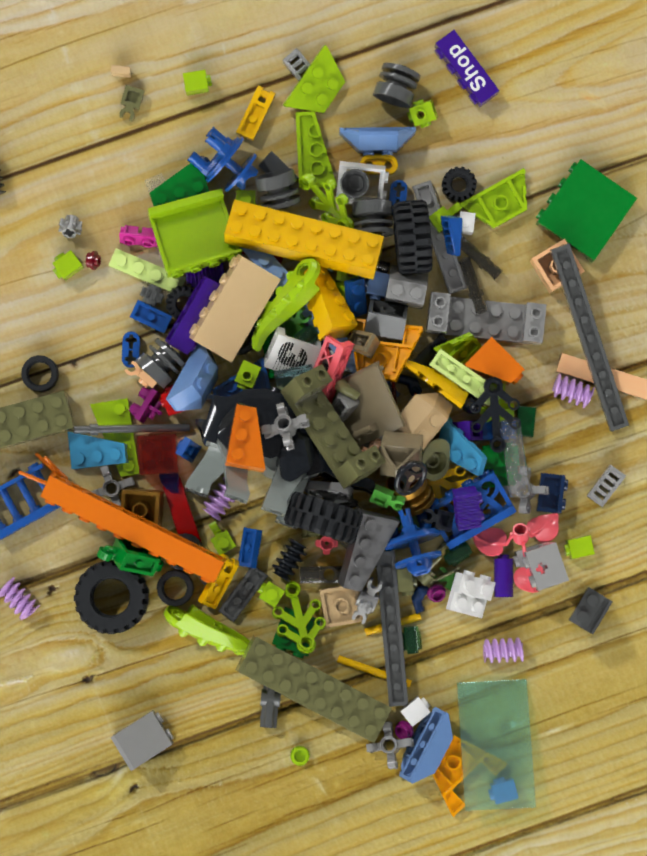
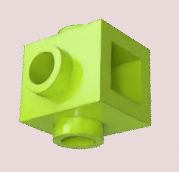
(427, 108)

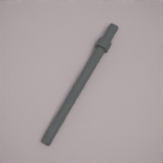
(94, 429)

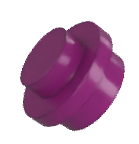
(436, 593)
(404, 730)

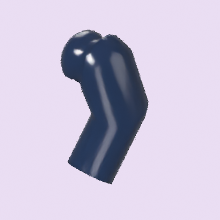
(412, 384)

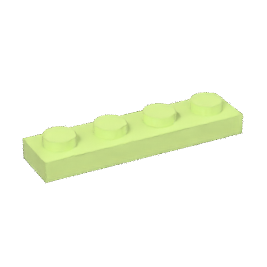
(144, 270)
(460, 374)

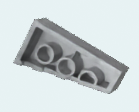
(365, 552)

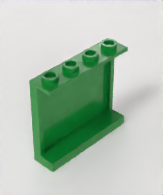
(586, 209)

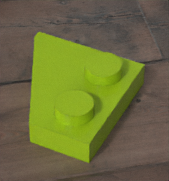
(461, 347)

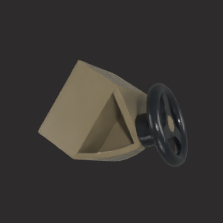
(403, 460)

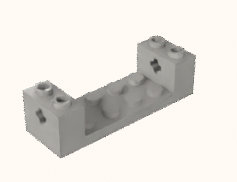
(501, 321)
(547, 556)

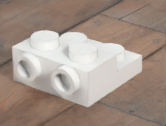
(470, 593)

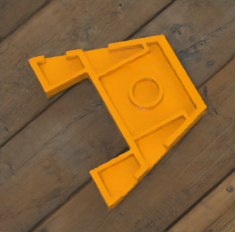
(390, 355)
(450, 774)

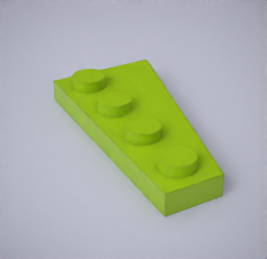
(311, 149)

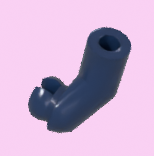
(417, 598)

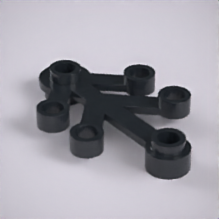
(494, 411)

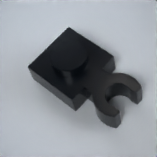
(439, 518)

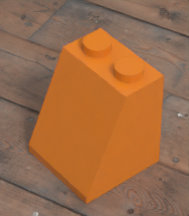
(495, 361)

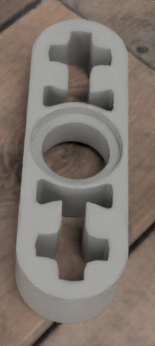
(330, 490)

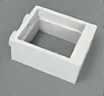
(364, 167)

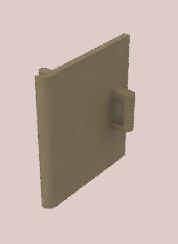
(376, 408)

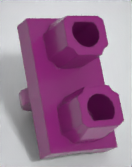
(149, 407)

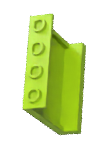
(192, 233)

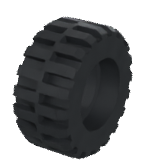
(412, 237)
(323, 517)
(93, 616)

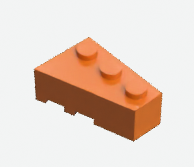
(245, 441)

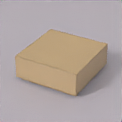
(121, 71)

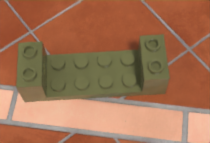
(327, 430)

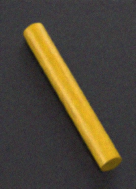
(404, 620)

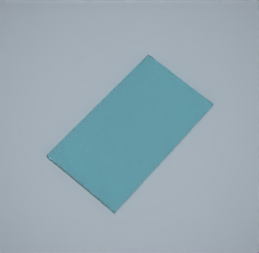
(496, 745)

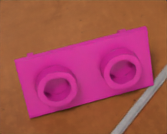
(130, 236)

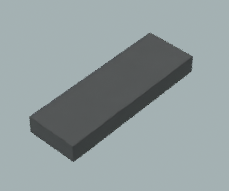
(243, 593)

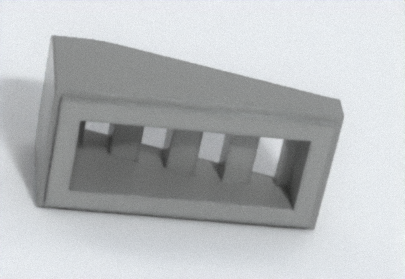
(301, 59)
(344, 406)
(614, 471)

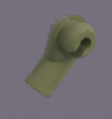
(343, 387)

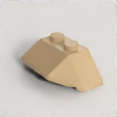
(425, 415)

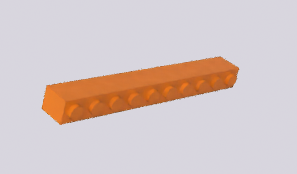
(133, 527)

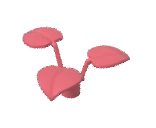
(492, 540)

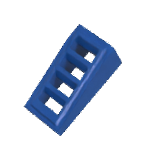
(452, 234)

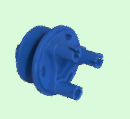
(225, 150)
(411, 537)

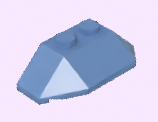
(377, 139)
(194, 381)
(430, 745)

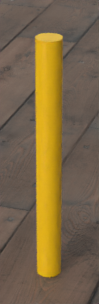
(365, 668)

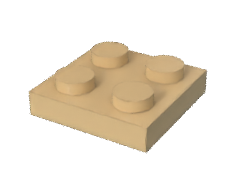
(339, 606)

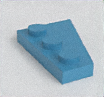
(462, 450)
(95, 452)

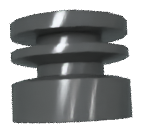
(398, 81)
(277, 188)
(372, 216)
(160, 362)

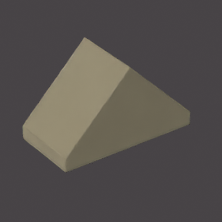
(365, 342)

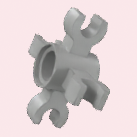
(283, 419)
(120, 485)
(524, 506)
(367, 600)
(391, 755)

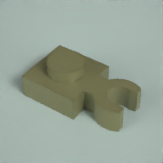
(131, 100)

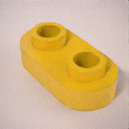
(380, 160)

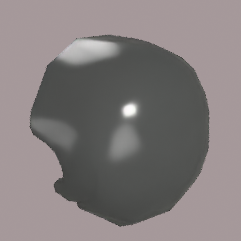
(354, 183)

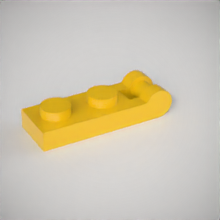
(255, 113)
(214, 591)

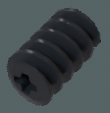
(289, 559)

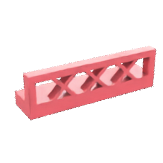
(336, 364)

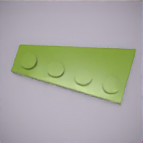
(118, 413)

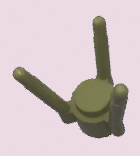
(429, 577)

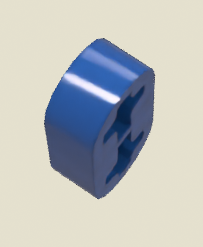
(403, 194)
(126, 348)

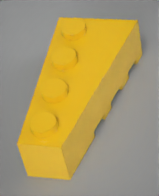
(330, 309)

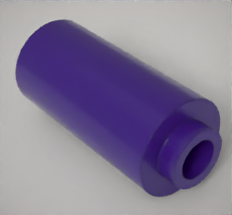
(503, 576)

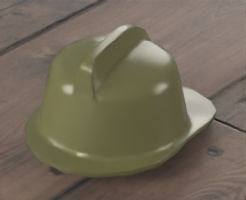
(436, 459)

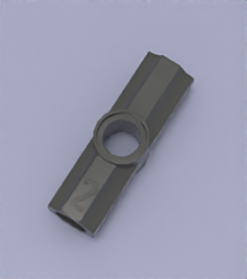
(270, 703)

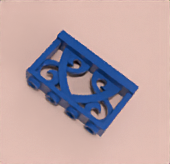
(496, 515)

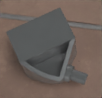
(386, 320)

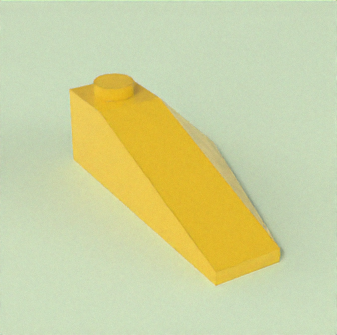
(439, 383)

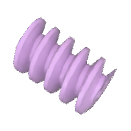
(572, 390)
(218, 502)
(17, 599)
(503, 649)

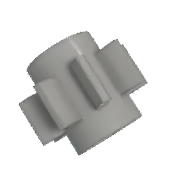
(70, 226)

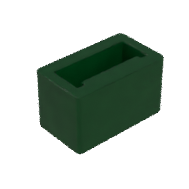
(527, 419)

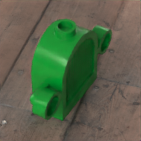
(130, 558)

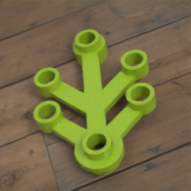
(341, 218)
(299, 621)

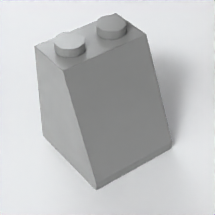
(406, 289)
(142, 739)

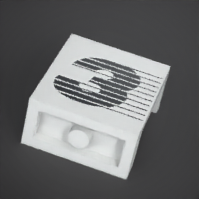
(289, 352)

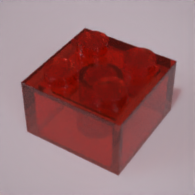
(157, 454)

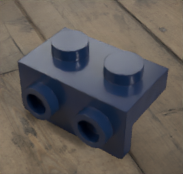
(554, 500)

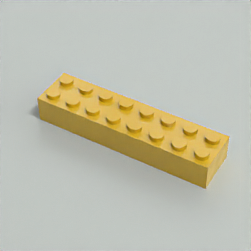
(303, 238)

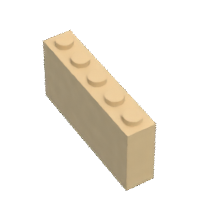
(234, 307)

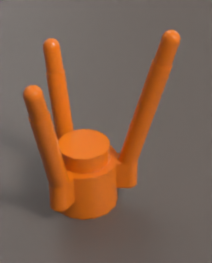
(49, 464)

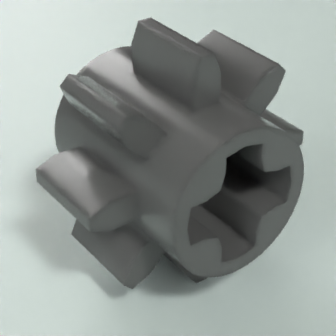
(151, 295)

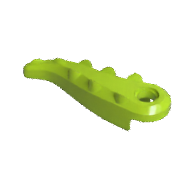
(288, 300)
(205, 629)

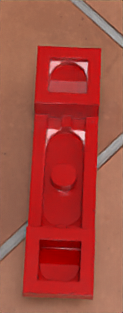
(181, 511)

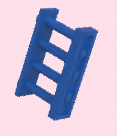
(36, 512)

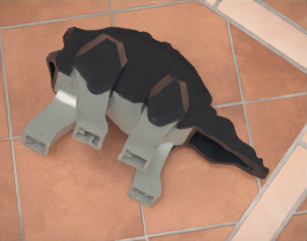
(287, 469)

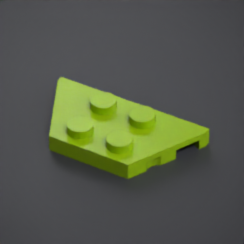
(317, 85)
(500, 201)

